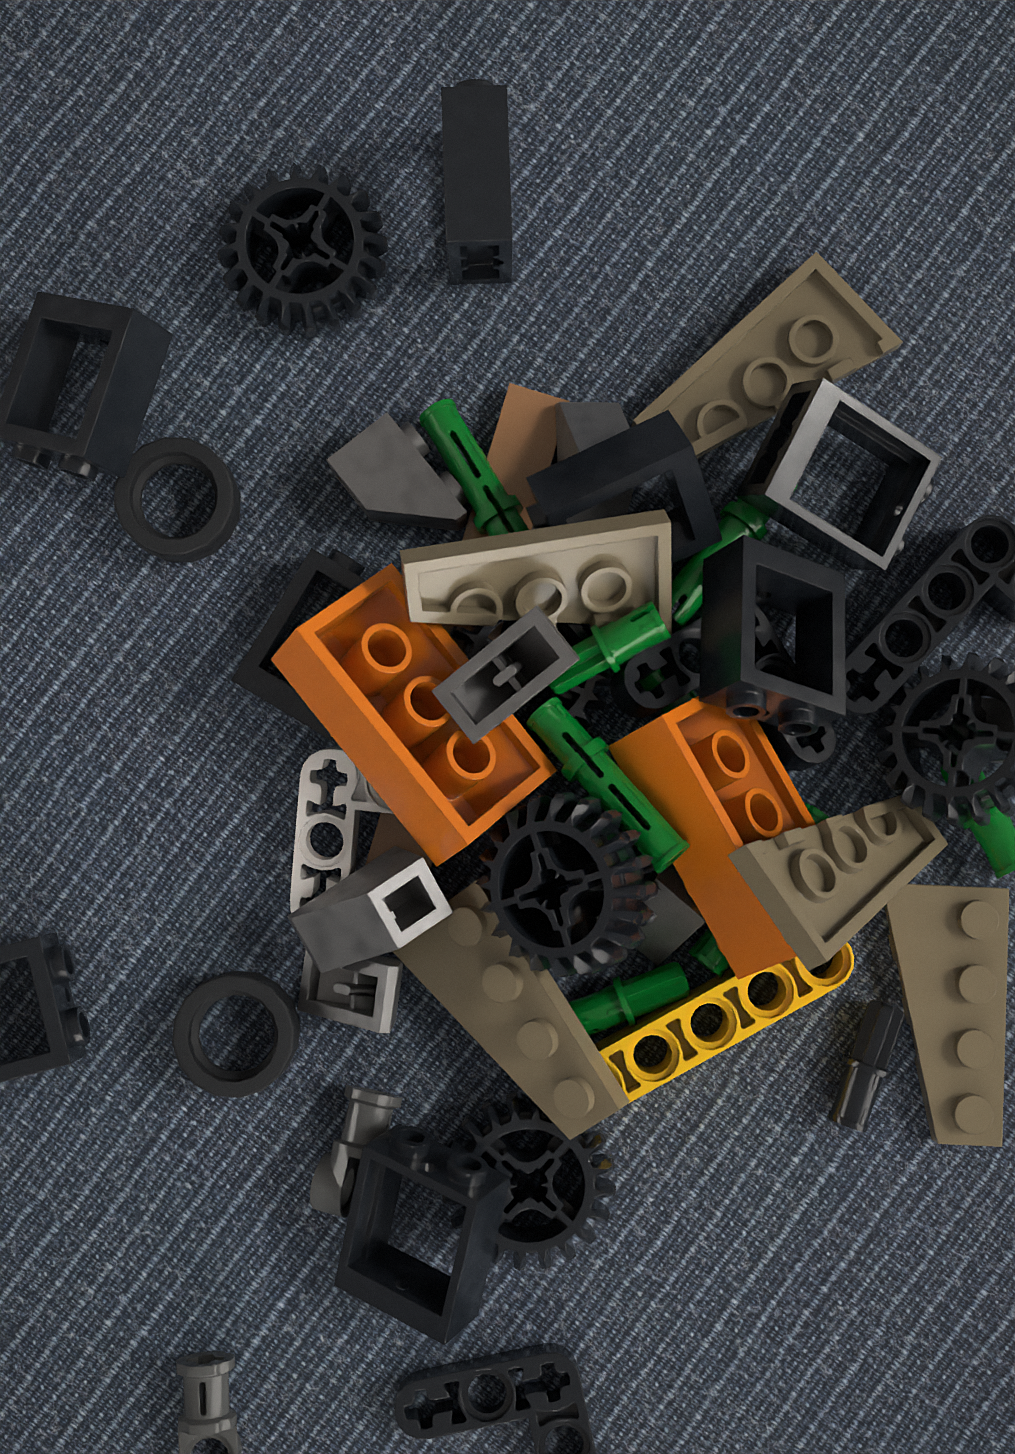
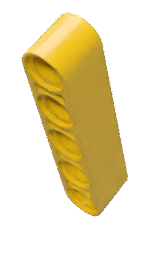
(739, 1021)

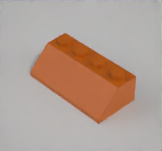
(372, 688)
(719, 792)

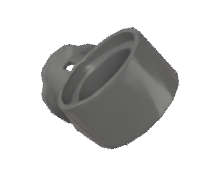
(336, 1173)
(207, 1401)

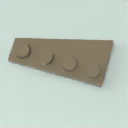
(797, 334)
(571, 571)
(837, 874)
(954, 990)
(514, 1014)

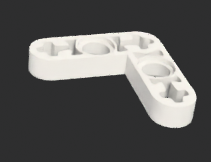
(356, 795)

